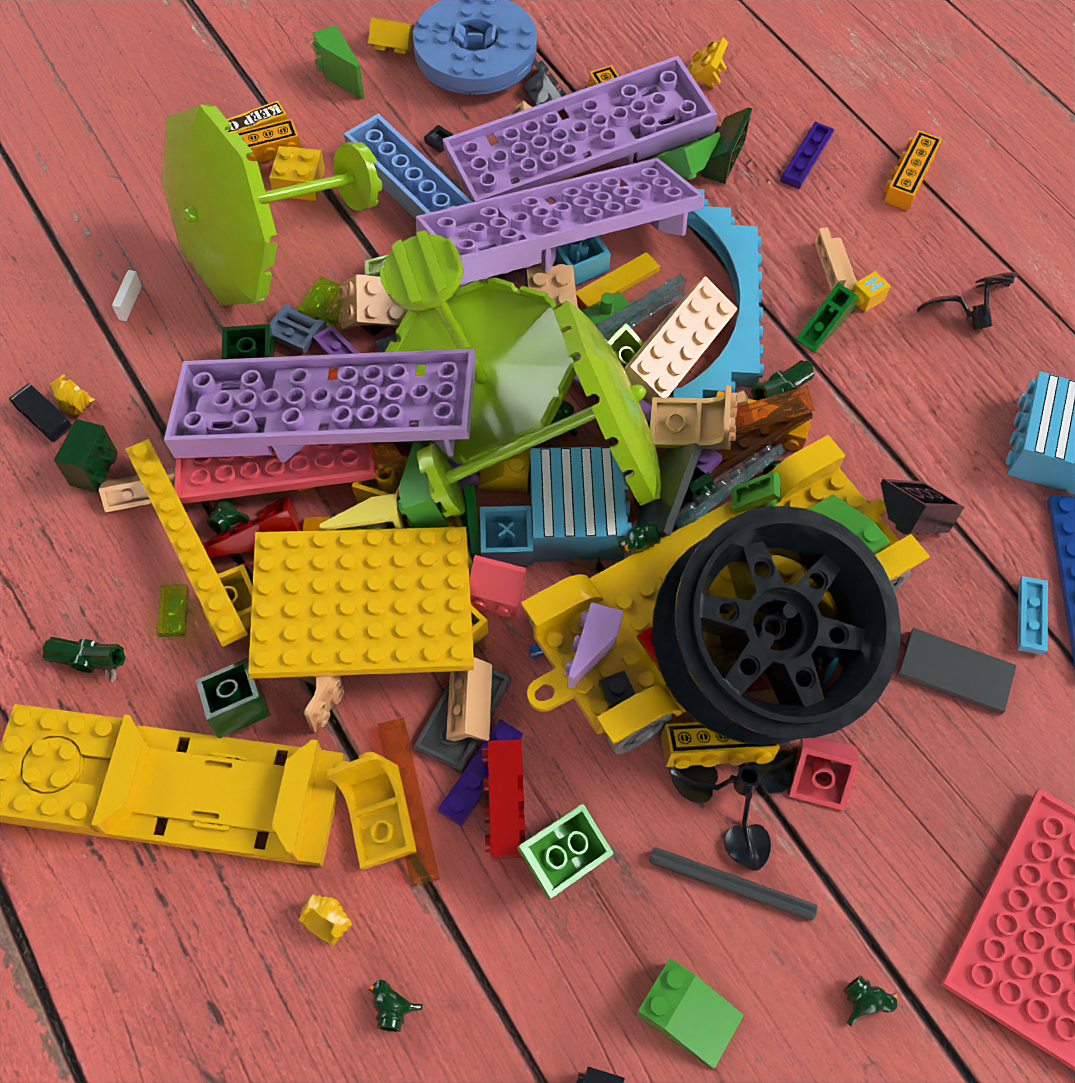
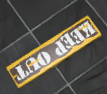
(257, 117)

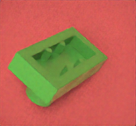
(606, 307)
(756, 492)

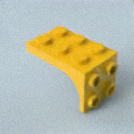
(375, 808)

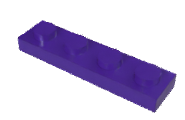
(469, 787)

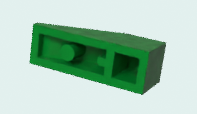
(828, 317)

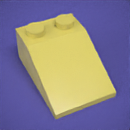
(373, 513)

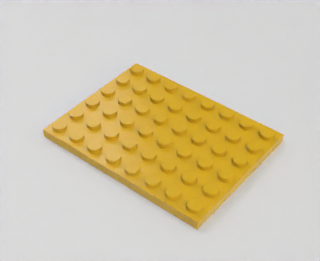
(360, 602)

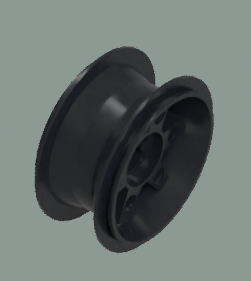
(864, 631)

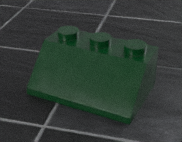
(732, 138)

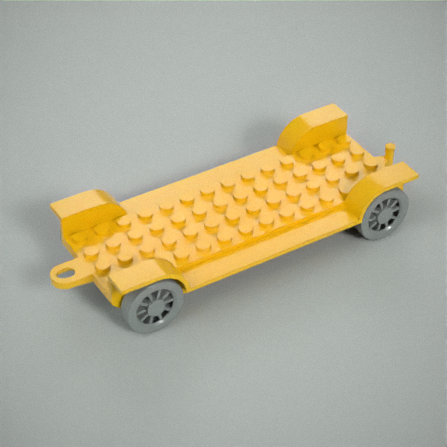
(633, 588)

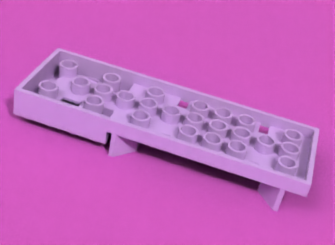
(605, 124)
(525, 229)
(285, 401)

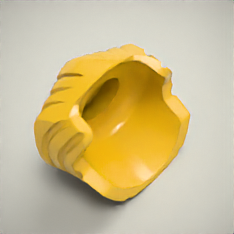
(70, 396)
(325, 918)

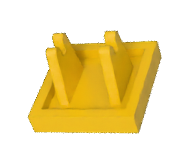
(708, 62)

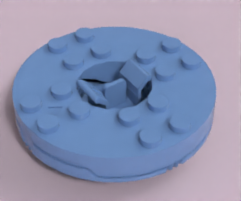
(475, 45)

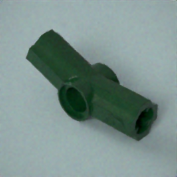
(784, 381)
(84, 654)

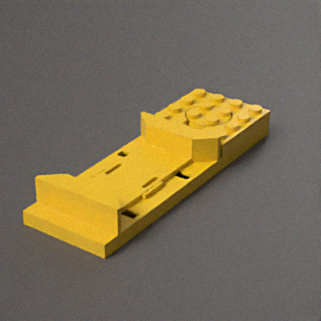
(119, 777)

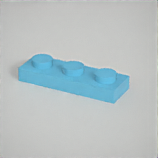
(1032, 615)

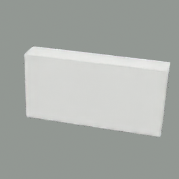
(126, 295)

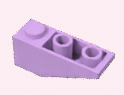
(597, 639)

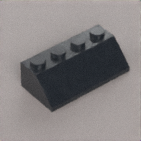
(919, 507)

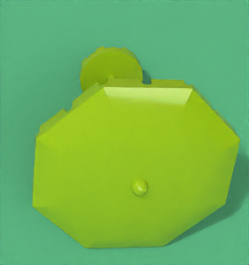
(222, 206)
(514, 333)
(616, 413)

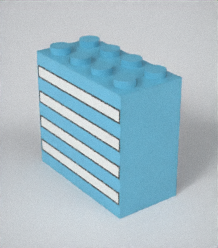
(1045, 434)
(577, 504)

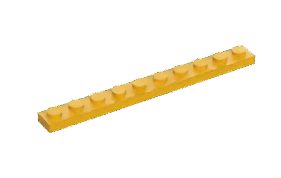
(186, 544)

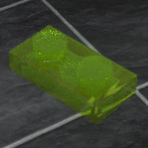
(172, 610)

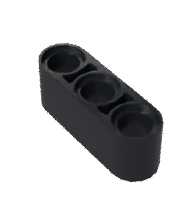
(40, 412)

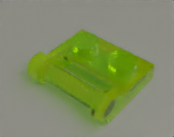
(319, 301)

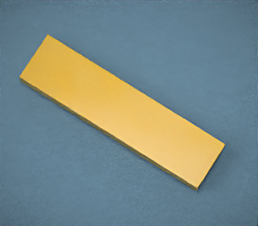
(618, 280)

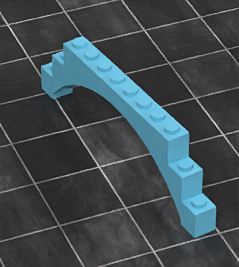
(738, 250)

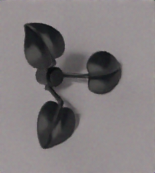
(981, 313)
(744, 844)

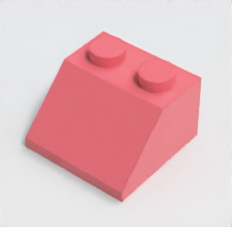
(497, 586)
(824, 772)

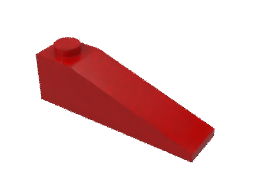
(273, 518)

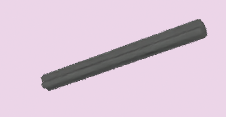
(733, 883)

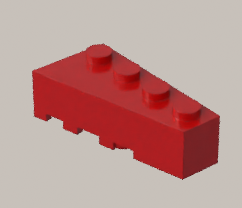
(505, 798)

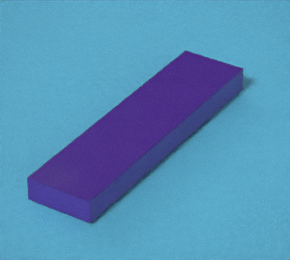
(807, 155)

